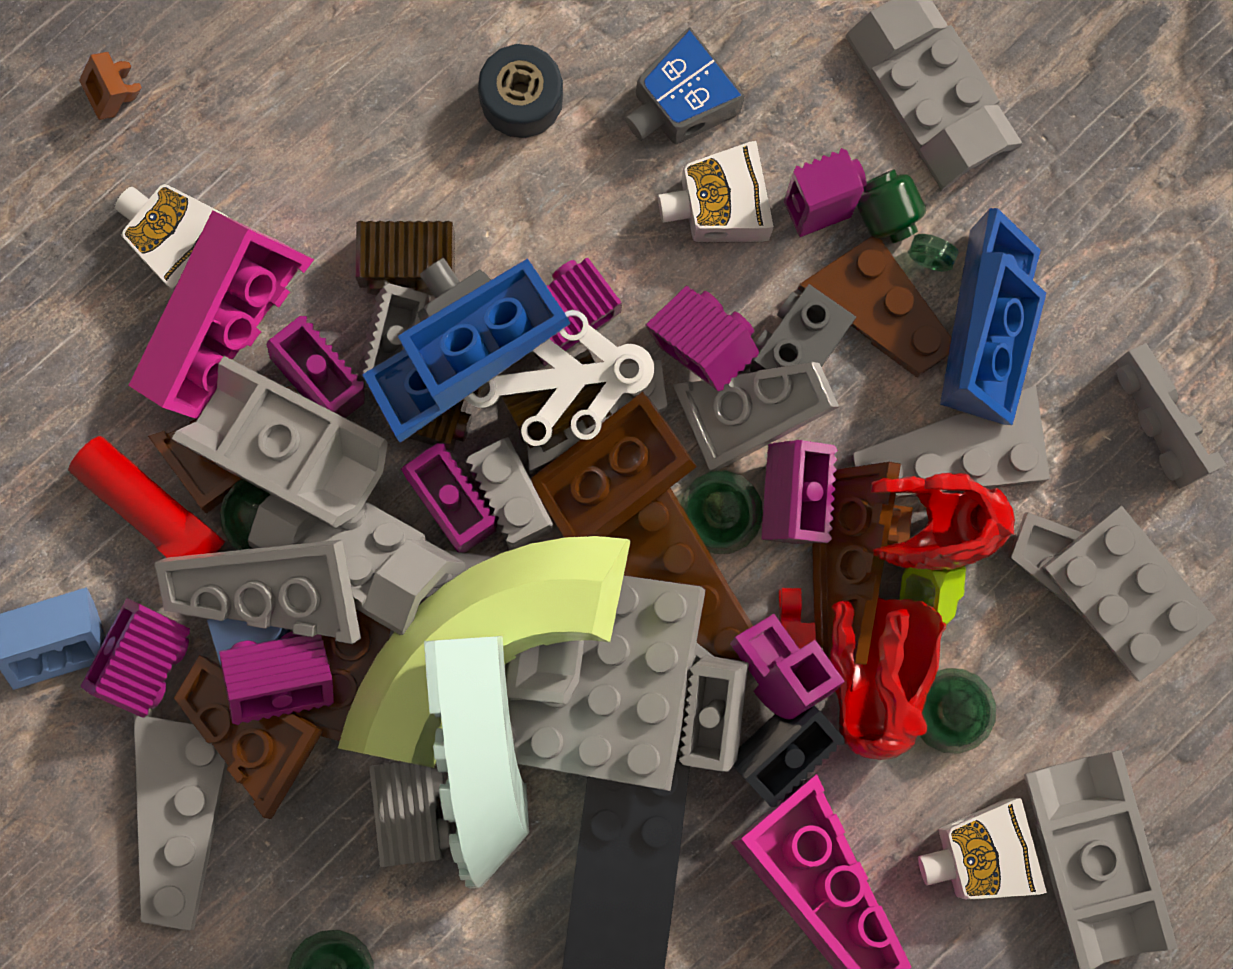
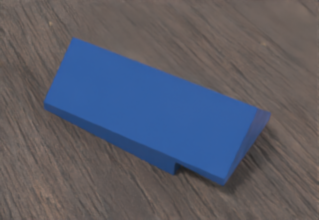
(993, 321)
(464, 348)

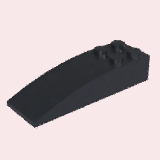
(625, 874)

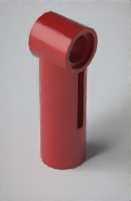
(142, 501)

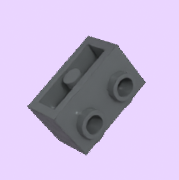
(807, 333)

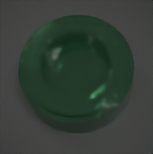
(933, 252)

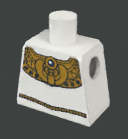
(722, 197)
(163, 228)
(987, 854)

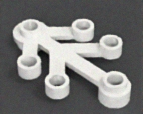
(569, 379)

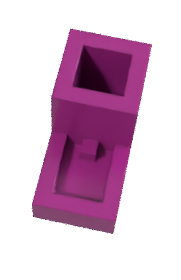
(786, 676)

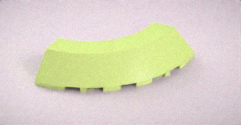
(525, 595)

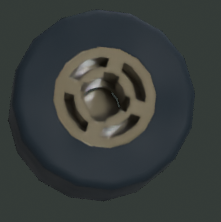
(524, 109)

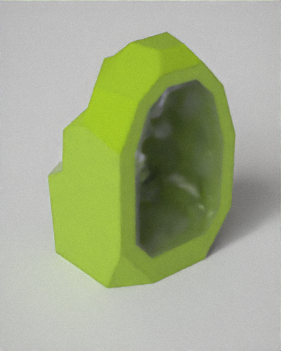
(936, 588)

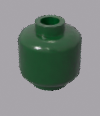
(891, 206)

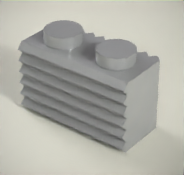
(392, 315)
(509, 494)
(714, 713)
(408, 813)

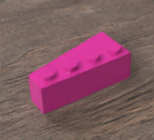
(214, 312)
(817, 880)

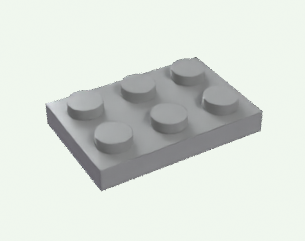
(1129, 593)

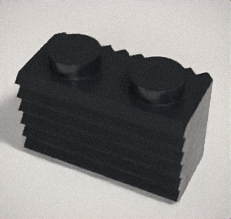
(785, 752)

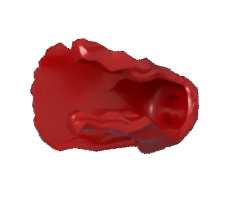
(958, 526)
(886, 697)

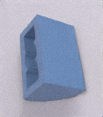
(49, 638)

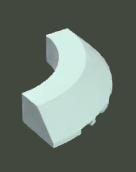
(478, 753)

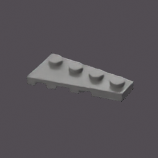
(972, 446)
(275, 586)
(177, 815)

